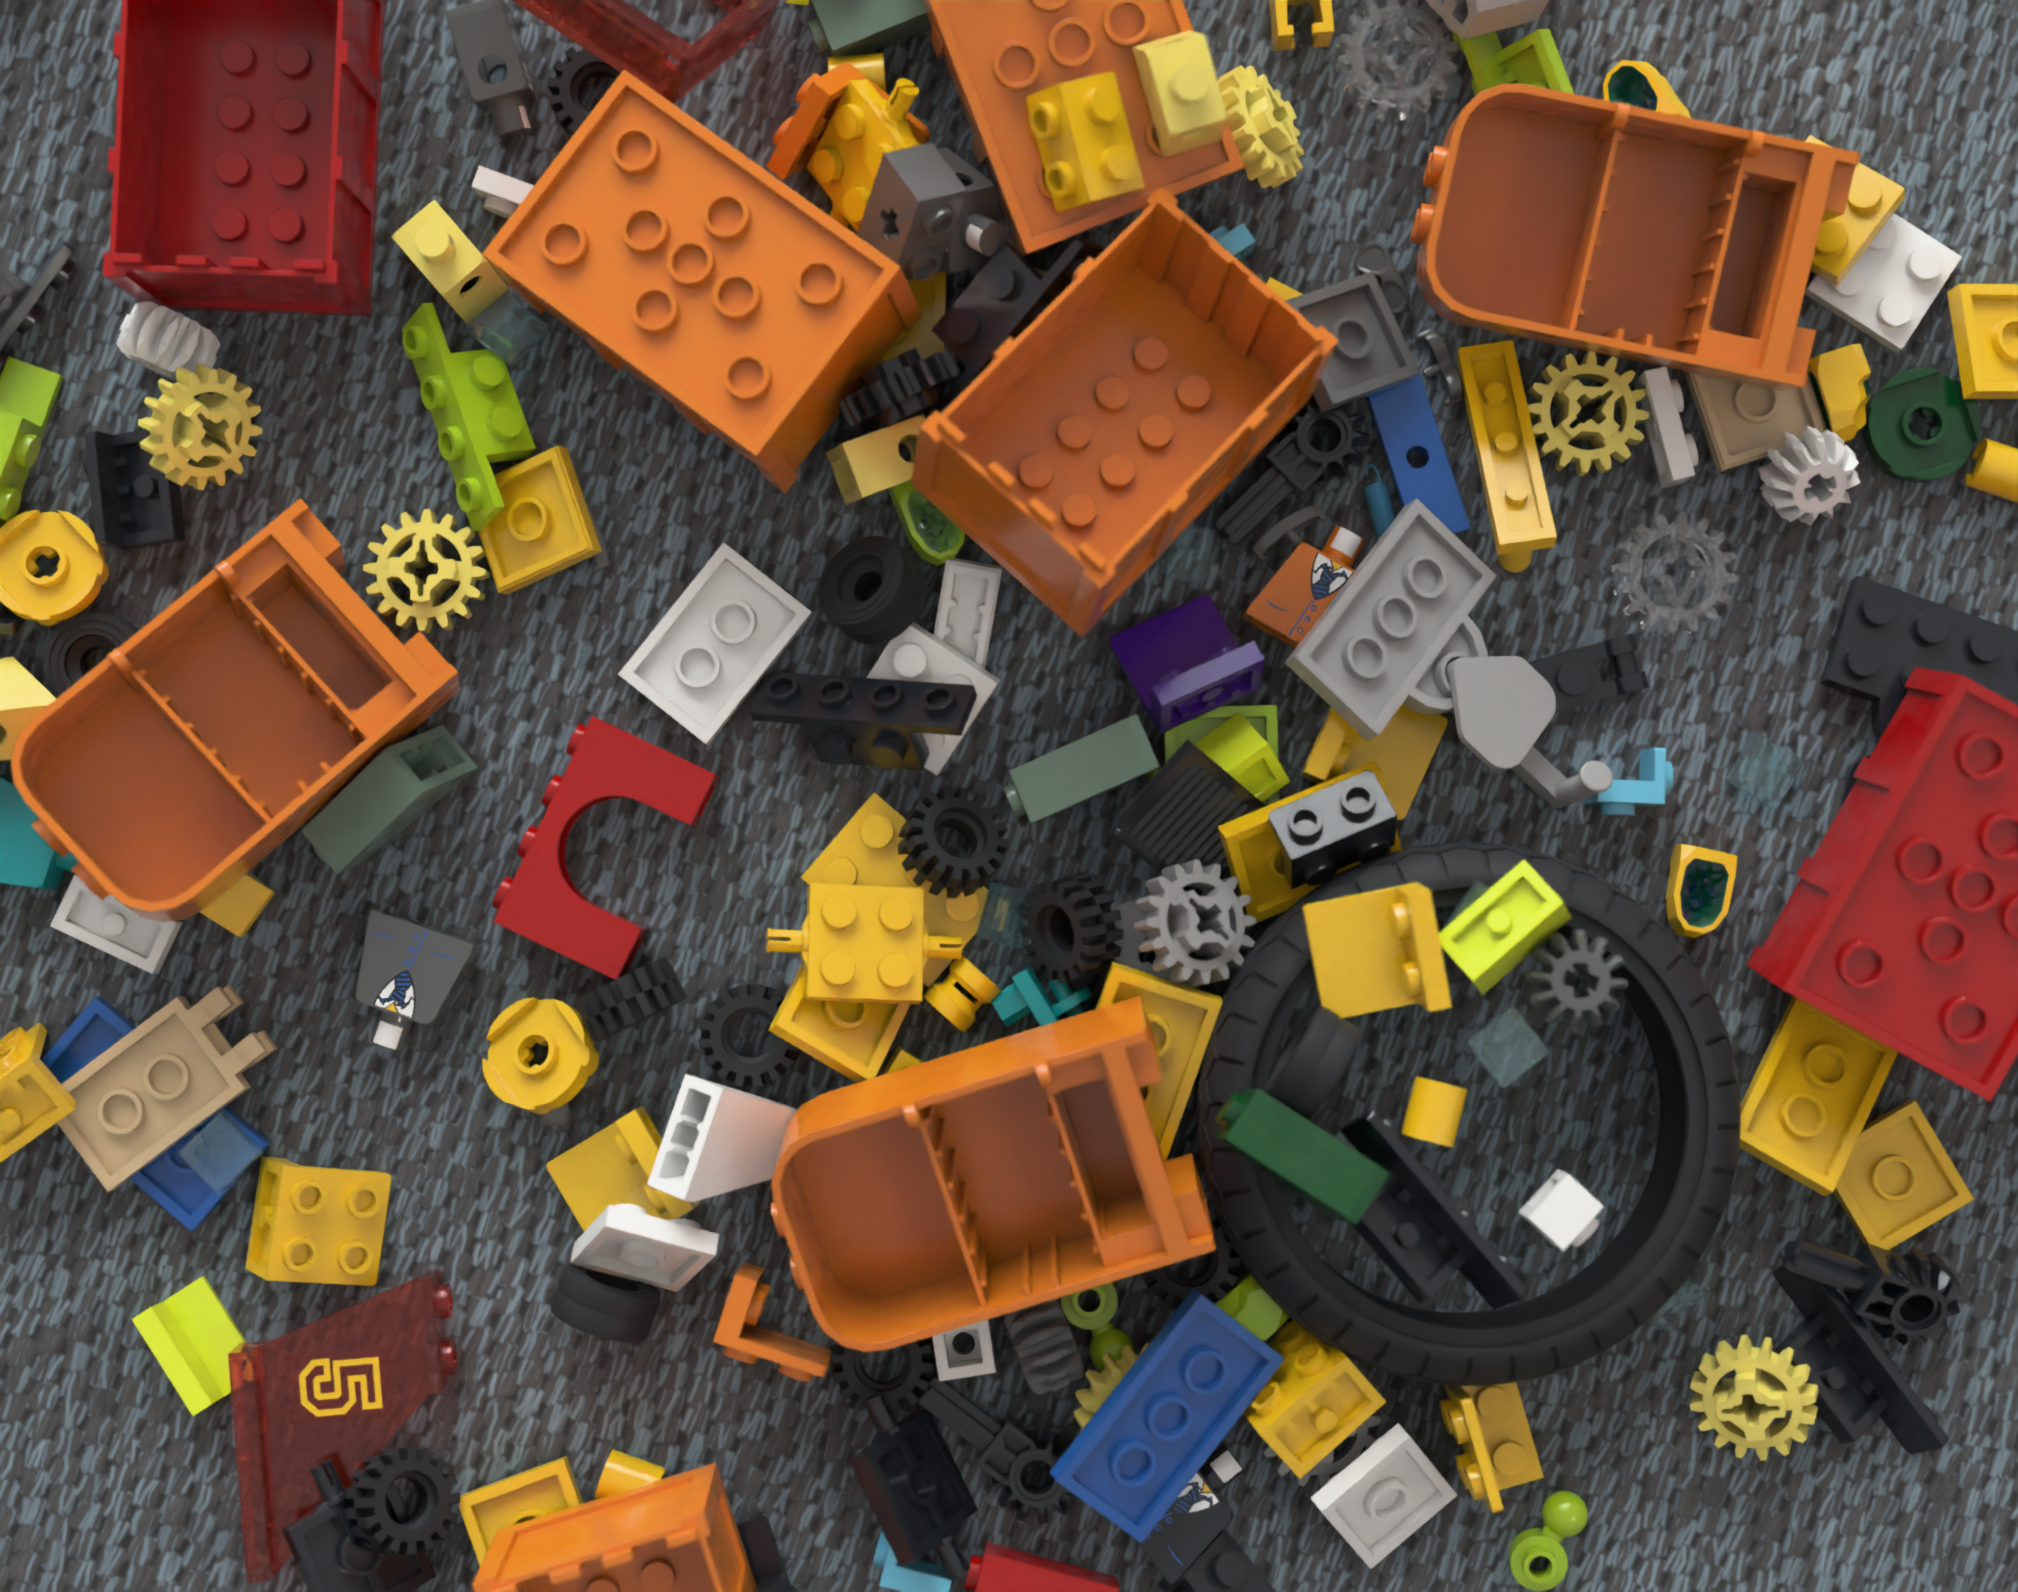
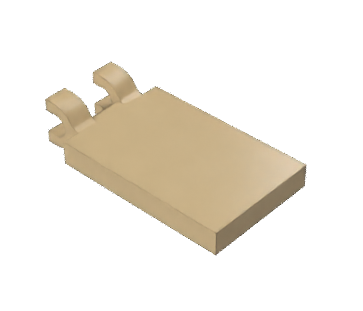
(158, 1085)

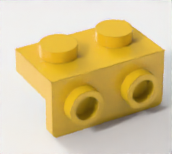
(1084, 141)

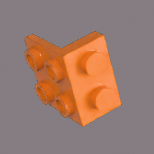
(818, 100)

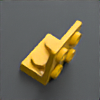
(1400, 751)
(1377, 951)
(28, 1090)
(614, 1171)
(317, 1223)
(1310, 1400)
(1494, 1439)

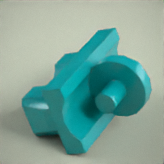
(1029, 996)

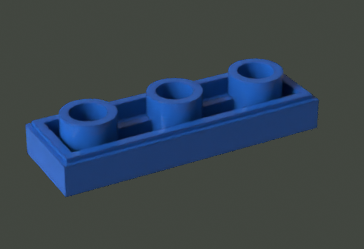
(1408, 424)

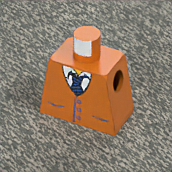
(1304, 587)

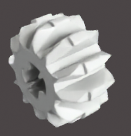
(166, 340)
(1809, 475)

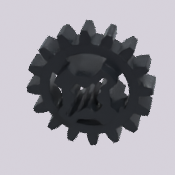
(899, 387)

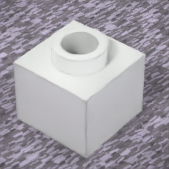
(1562, 1211)
(957, 1364)

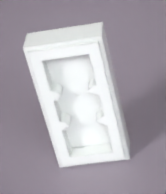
(968, 607)

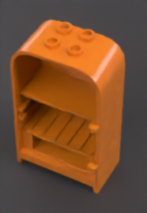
(1628, 232)
(224, 724)
(985, 1182)

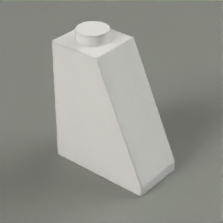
(718, 1141)

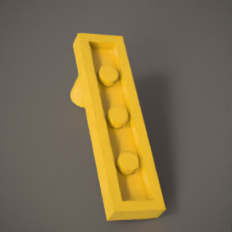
(1506, 452)

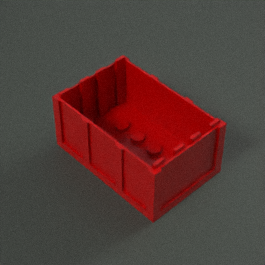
(247, 154)
(1916, 890)

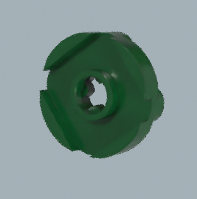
(1904, 453)

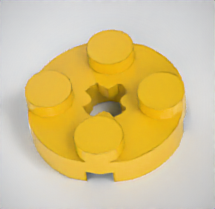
(79, 571)
(563, 1072)

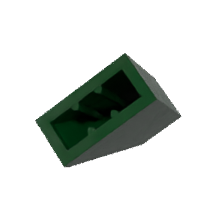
(1300, 1155)

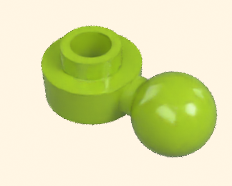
(1105, 1337)
(1563, 1517)

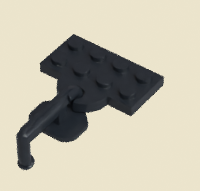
(1892, 631)

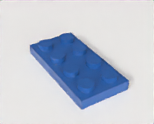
(169, 1176)
(1166, 1415)

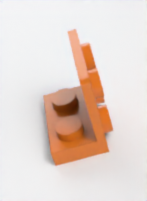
(747, 1341)

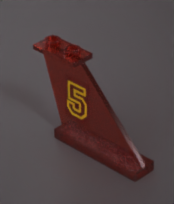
(332, 1395)

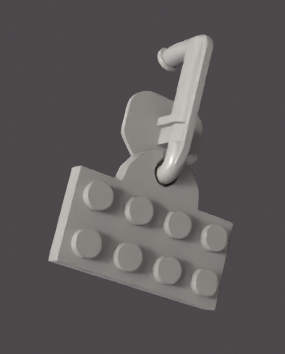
(1407, 638)

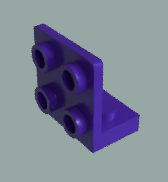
(1186, 663)

